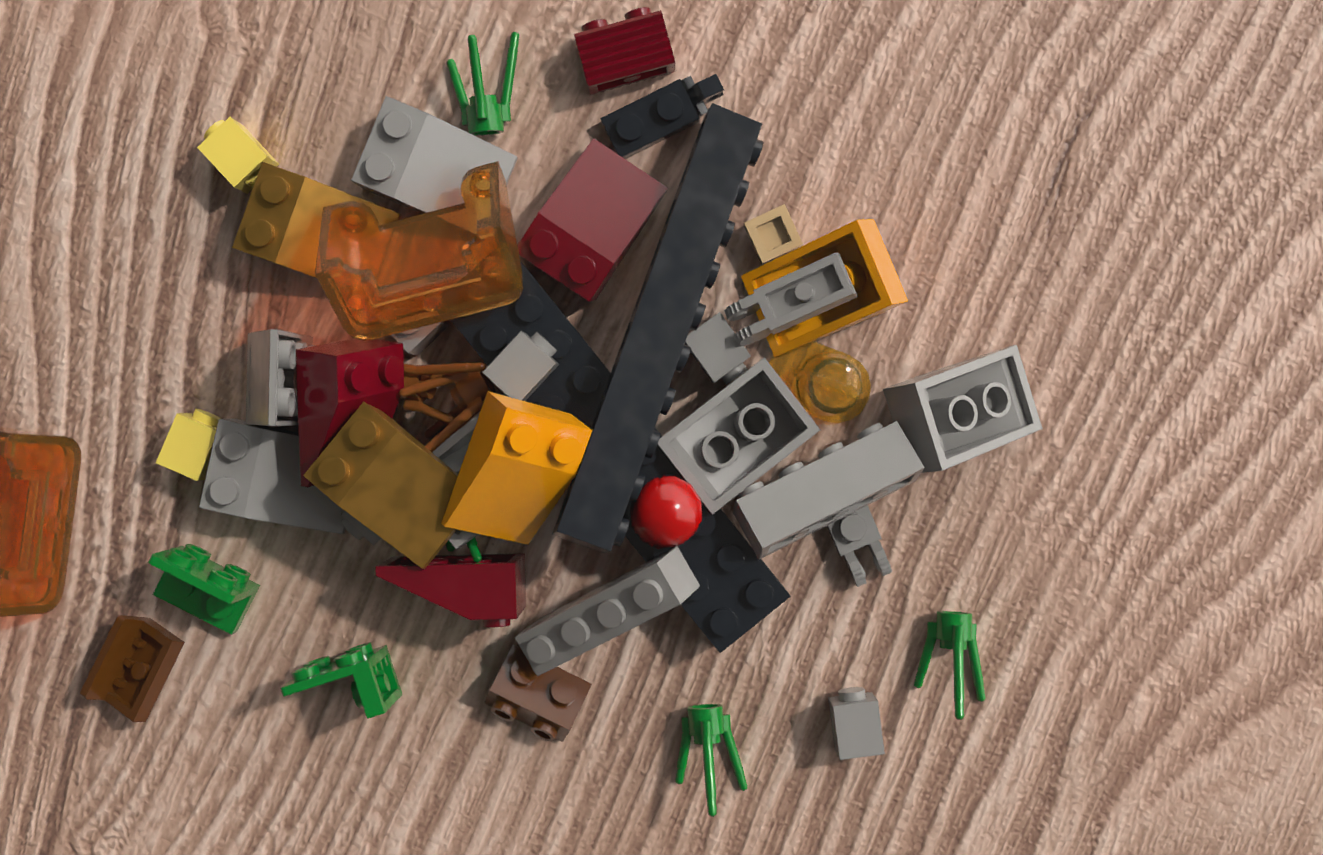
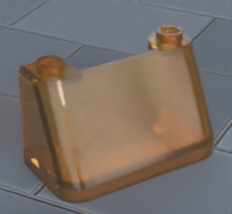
(421, 265)
(35, 518)

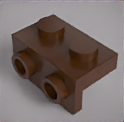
(132, 666)
(542, 702)

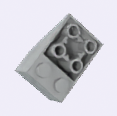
(273, 377)

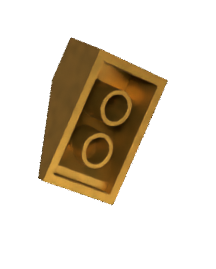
(286, 218)
(387, 483)

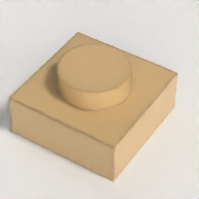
(773, 234)

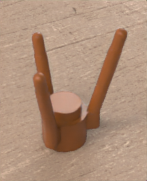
(419, 373)
(467, 394)

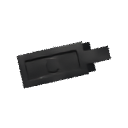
(660, 114)

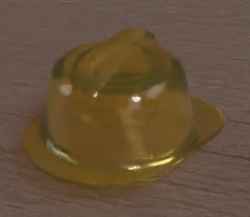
(825, 381)

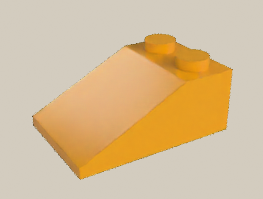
(869, 272)
(515, 468)

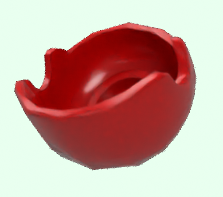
(666, 512)

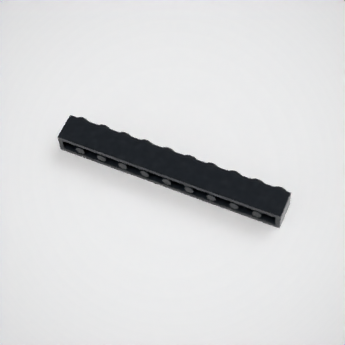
(658, 330)

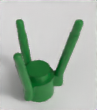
(484, 114)
(955, 633)
(706, 725)

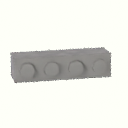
(827, 488)
(608, 611)

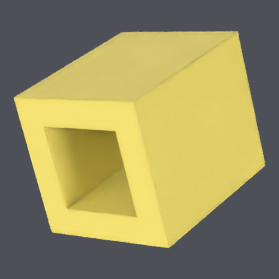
(235, 153)
(189, 444)

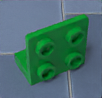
(203, 586)
(374, 676)

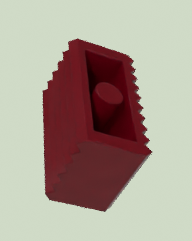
(625, 50)

